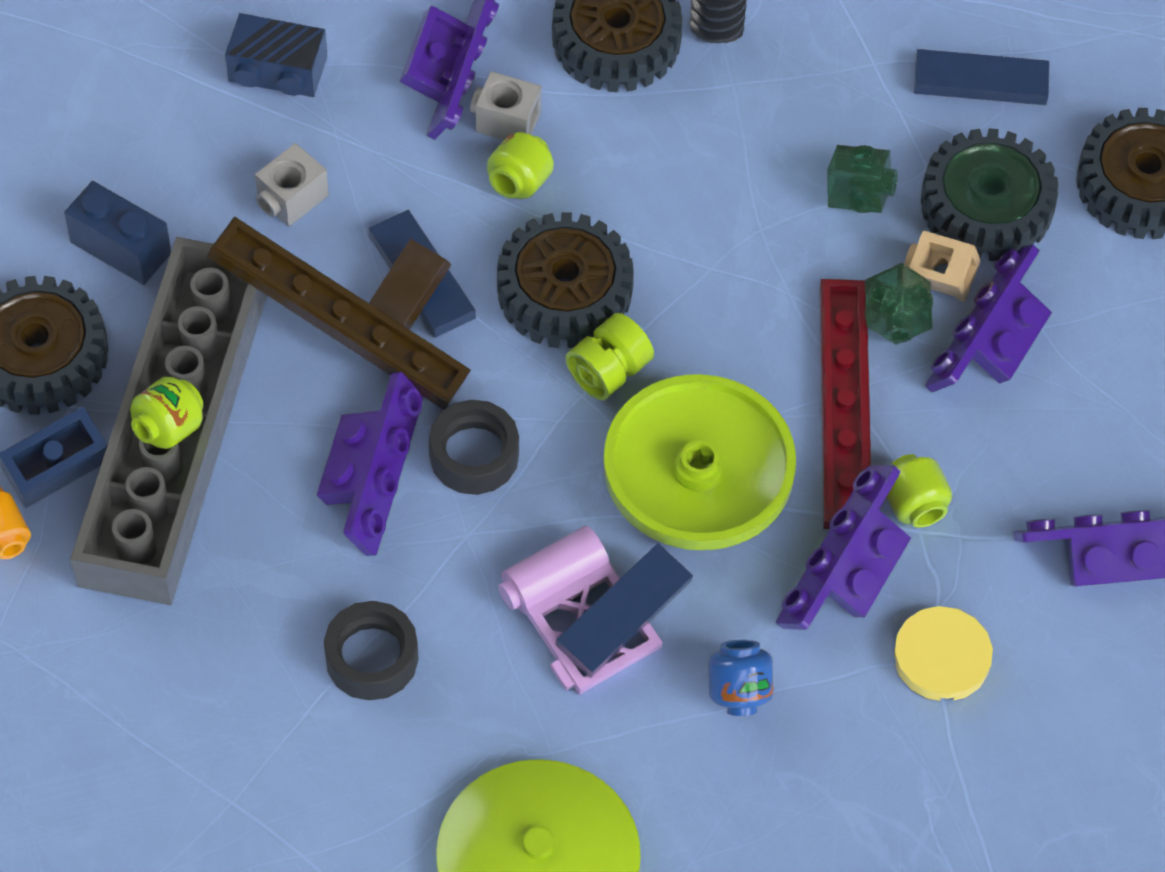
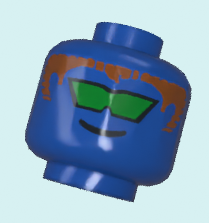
(741, 677)

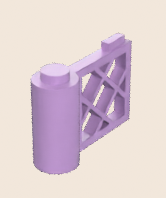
(551, 582)

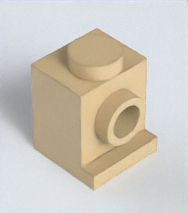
(937, 250)

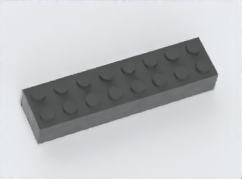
(150, 495)

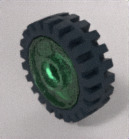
(1020, 188)

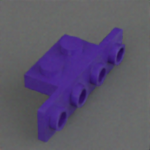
(443, 59)
(998, 327)
(369, 462)
(1107, 550)
(852, 557)

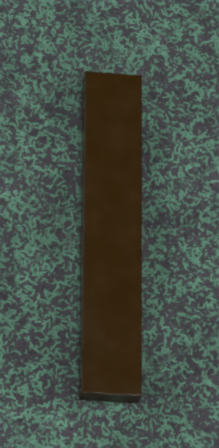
(338, 312)

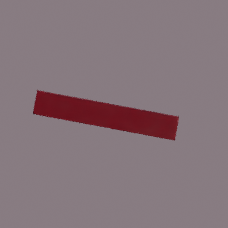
(843, 390)

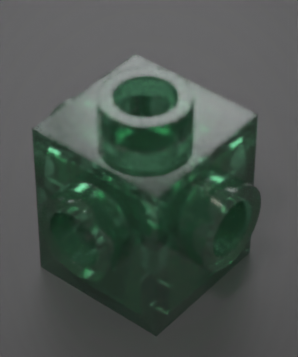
(860, 178)
(898, 304)

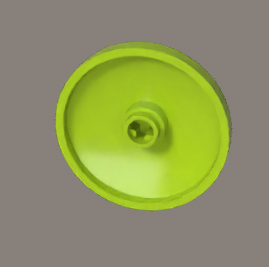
(699, 462)
(538, 820)

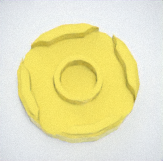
(943, 653)

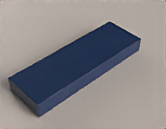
(981, 77)
(448, 304)
(624, 610)

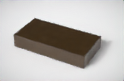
(410, 283)

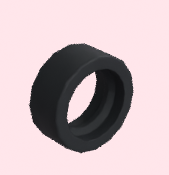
(481, 416)
(363, 617)

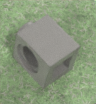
(521, 103)
(296, 170)

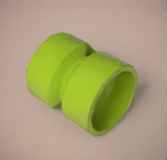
(613, 352)

